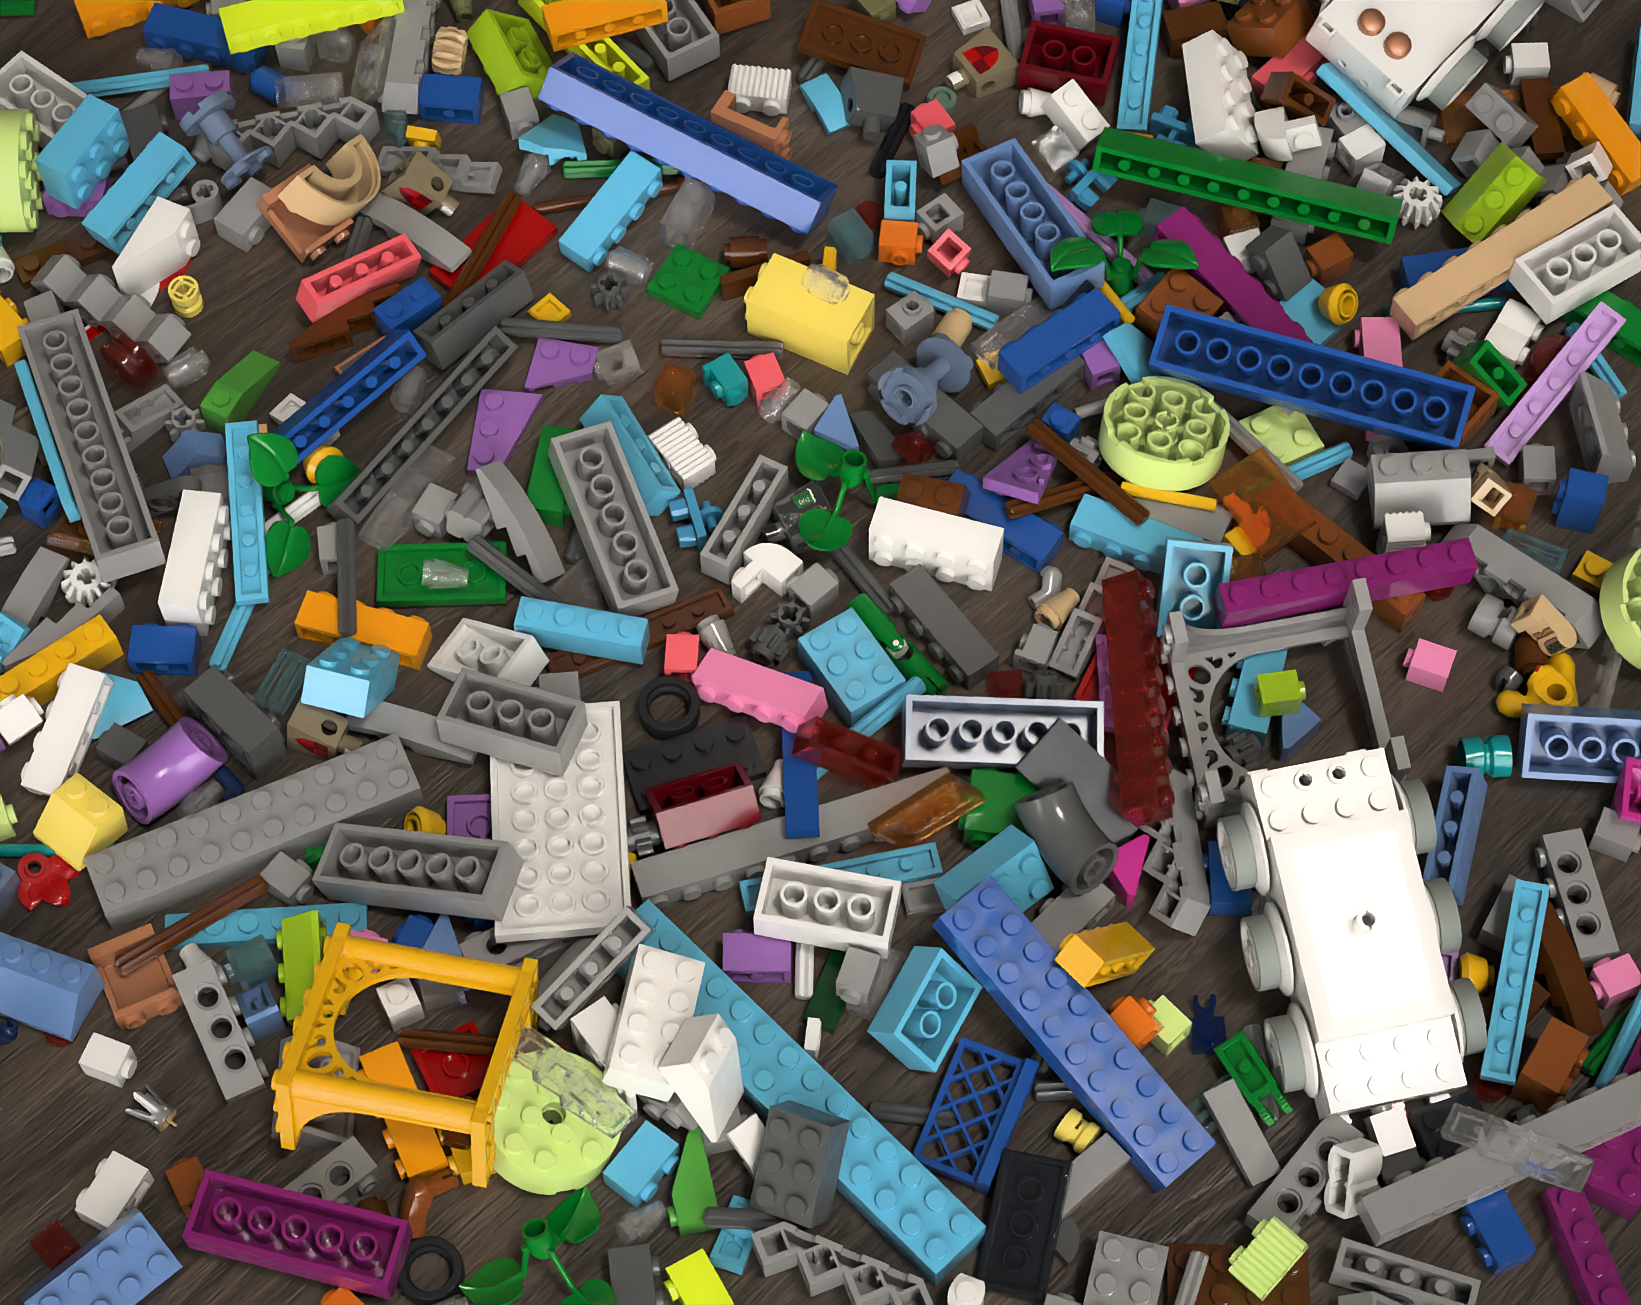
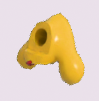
(1546, 686)

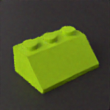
(510, 52)
(1493, 194)
(302, 946)

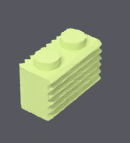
(1266, 1257)

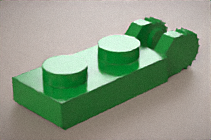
(1251, 1074)

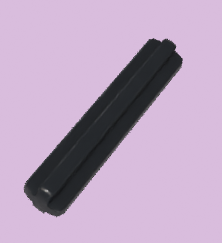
(892, 140)

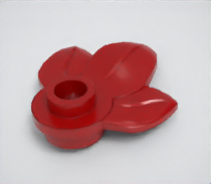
(48, 884)

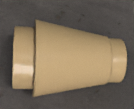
(1057, 608)

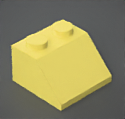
(80, 821)

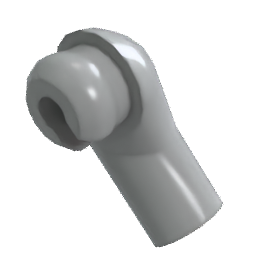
(1050, 586)

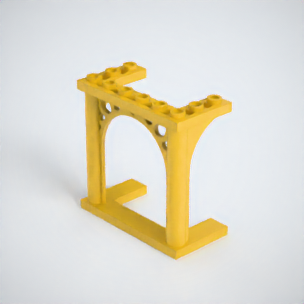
(312, 1092)

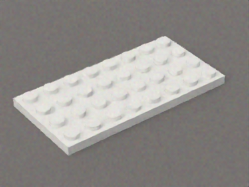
(567, 835)

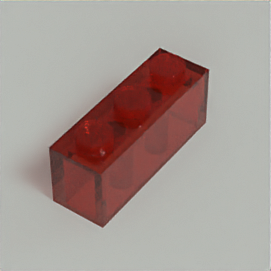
(846, 752)

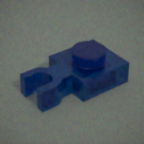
(1206, 1030)

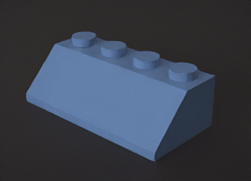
(45, 987)

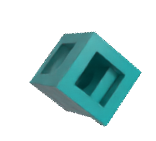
(725, 380)

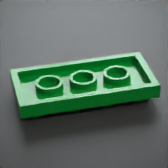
(402, 570)

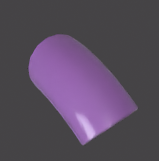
(168, 770)

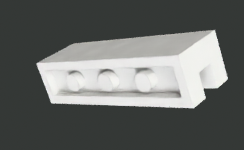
(68, 729)

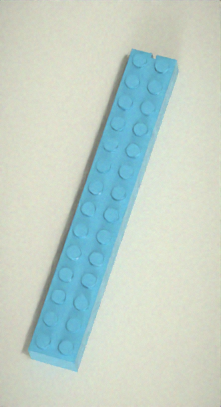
(875, 1169)

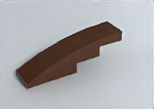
(336, 329)
(1566, 976)

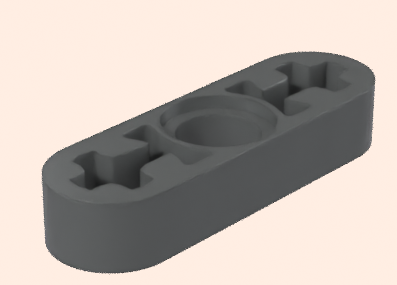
(167, 494)

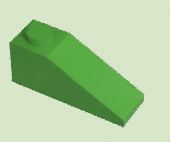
(238, 390)
(692, 1188)

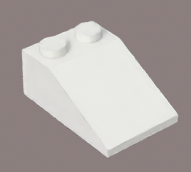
(157, 247)
(491, 652)
(593, 1035)
(705, 1071)

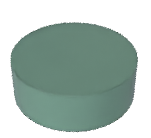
(945, 96)

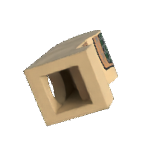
(1486, 487)
(1545, 625)

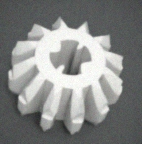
(1420, 202)
(77, 583)

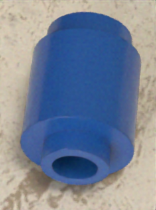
(263, 82)

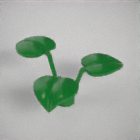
(1081, 253)
(818, 460)
(270, 461)
(572, 1221)

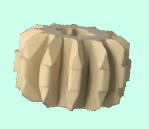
(449, 51)

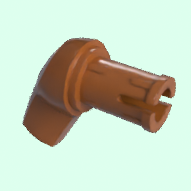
(419, 1196)

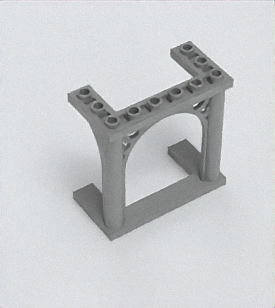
(1191, 647)

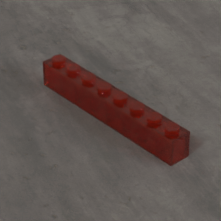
(1137, 699)

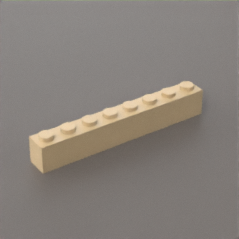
(1491, 261)

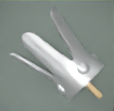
(161, 1113)

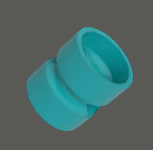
(1490, 756)

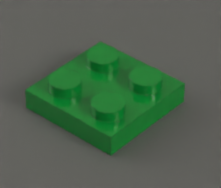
(687, 281)

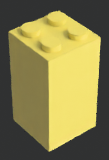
(823, 332)

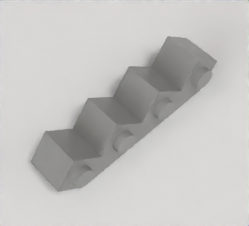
(409, 55)
(309, 128)
(1479, 144)
(103, 305)
(1515, 576)
(1178, 863)
(829, 1265)

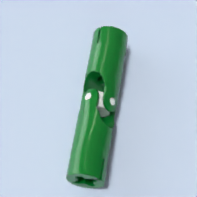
(897, 645)

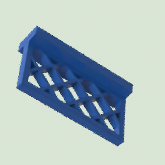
(1004, 1123)

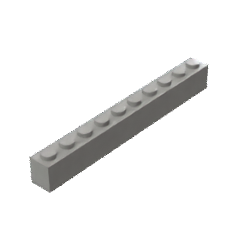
(744, 853)
(1469, 1177)

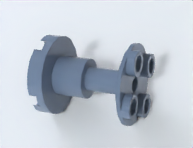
(220, 130)
(911, 391)

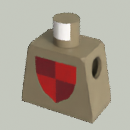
(983, 66)
(421, 185)
(319, 732)

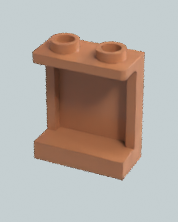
(773, 139)
(300, 234)
(142, 992)

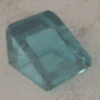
(395, 127)

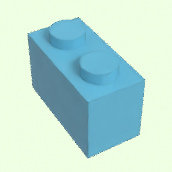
(900, 190)
(642, 1164)

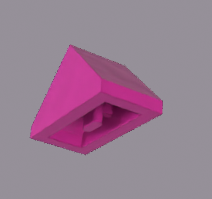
(1628, 791)
(1128, 869)

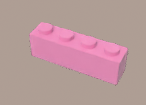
(1378, 340)
(758, 690)

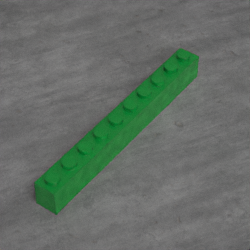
(1247, 185)

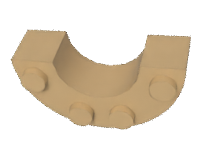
(337, 198)

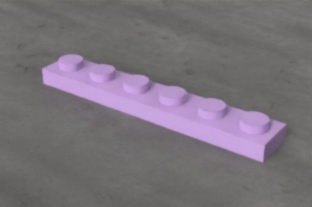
(1555, 383)

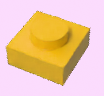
(423, 137)
(1591, 571)

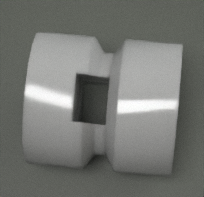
(1494, 620)

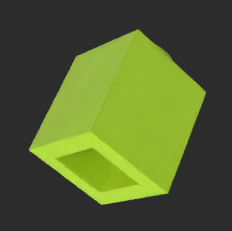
(1278, 693)

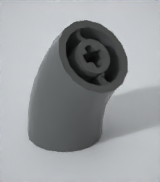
(1067, 836)

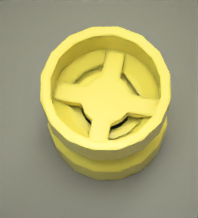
(185, 296)
(1077, 1131)

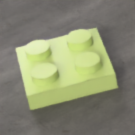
(1286, 436)

